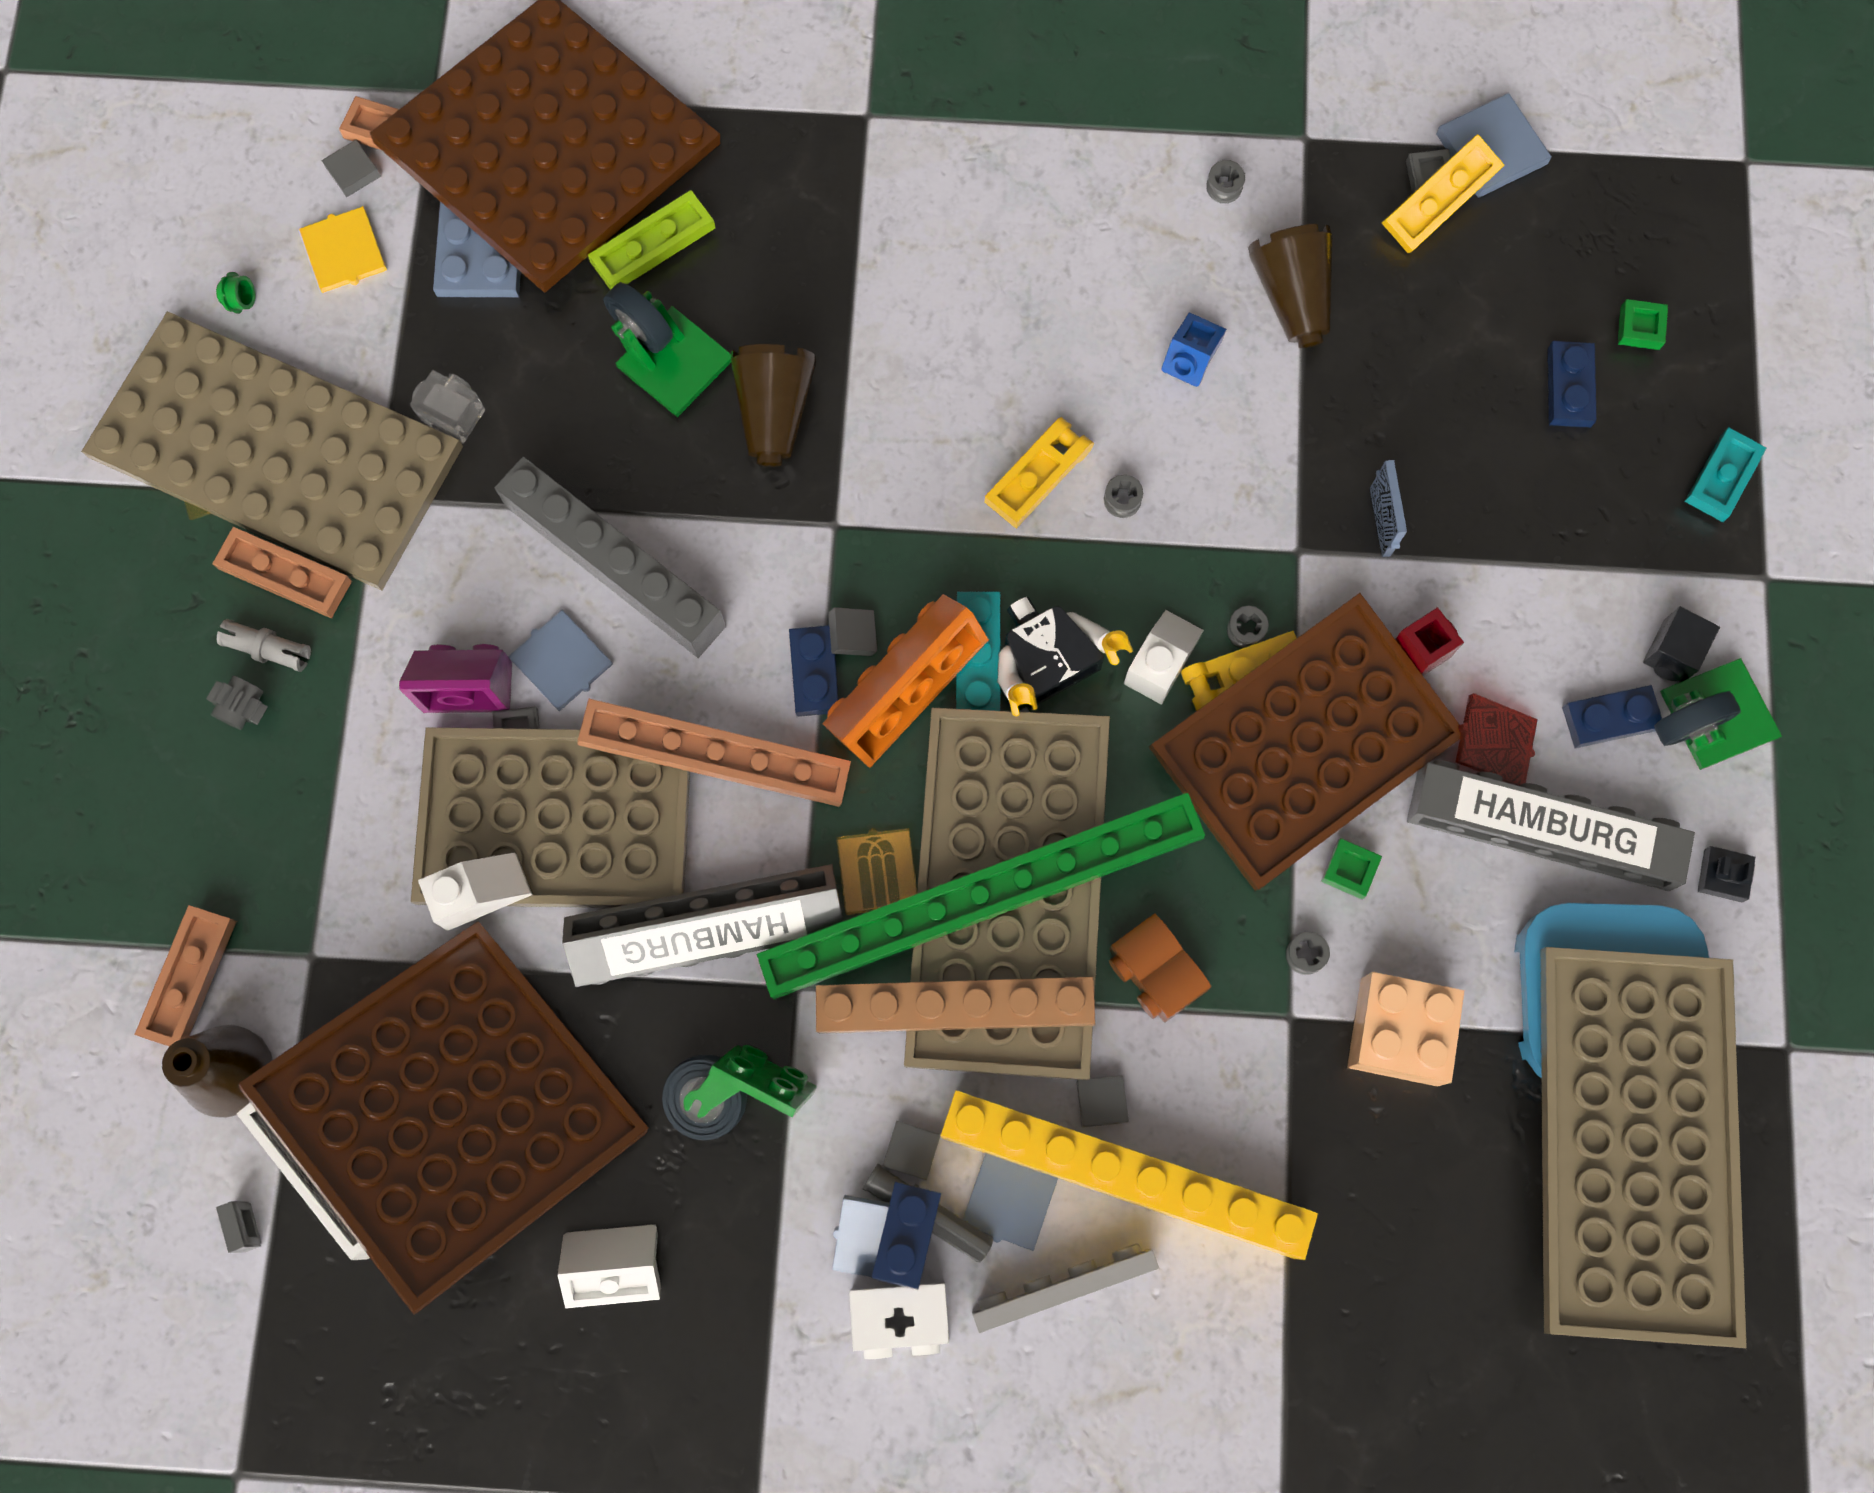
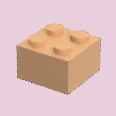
(1406, 1029)

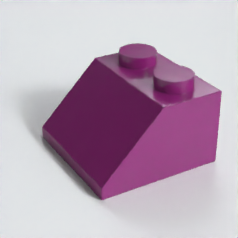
(458, 679)

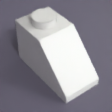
(1162, 656)
(474, 889)

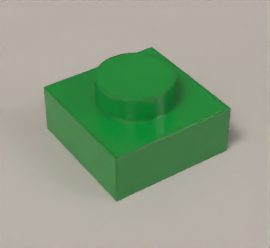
(1642, 324)
(1351, 868)

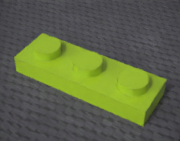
(652, 240)

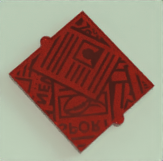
(1496, 739)

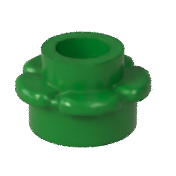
(236, 292)

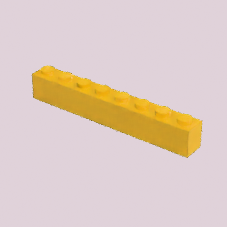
(1129, 1175)

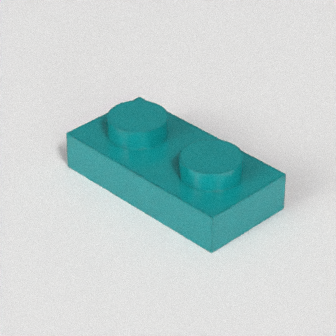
(1725, 474)

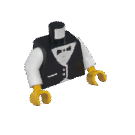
(1052, 653)

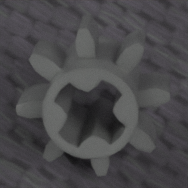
(237, 702)

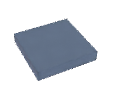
(1507, 135)

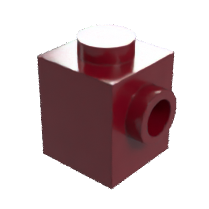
(1430, 641)

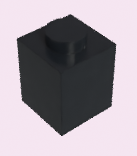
(1681, 645)

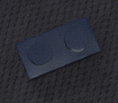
(1571, 384)
(813, 670)
(1612, 716)
(906, 1236)

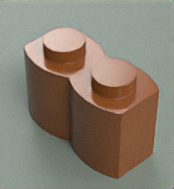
(1158, 968)

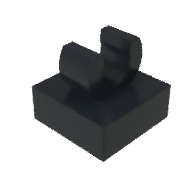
(1726, 874)

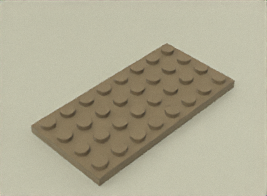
(273, 450)
(992, 795)
(1641, 1148)

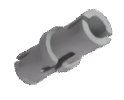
(263, 645)

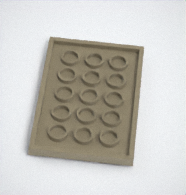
(578, 817)

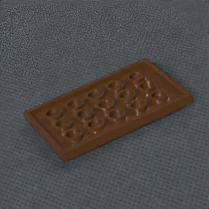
(1307, 741)

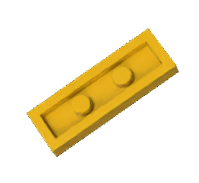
(1443, 193)

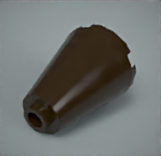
(1298, 280)
(771, 397)
(212, 1065)

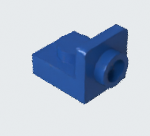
(1192, 349)

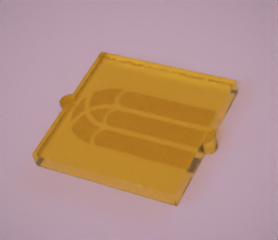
(876, 869)

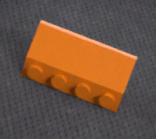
(906, 679)

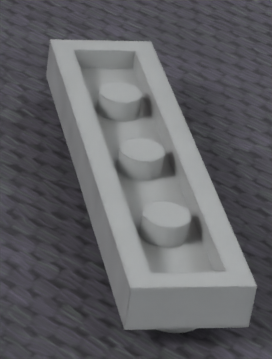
(1083, 1280)

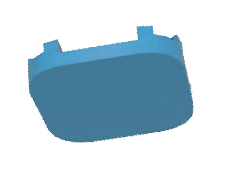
(1595, 927)

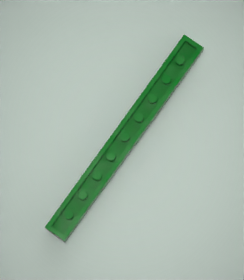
(980, 896)

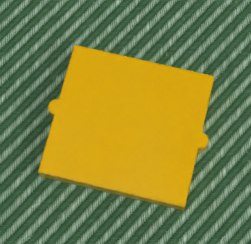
(342, 249)

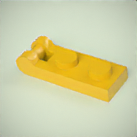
(1037, 473)
(1230, 667)

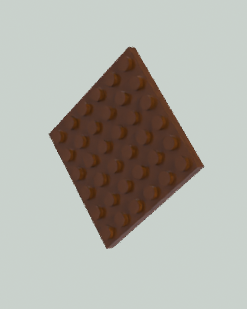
(546, 140)
(443, 1114)

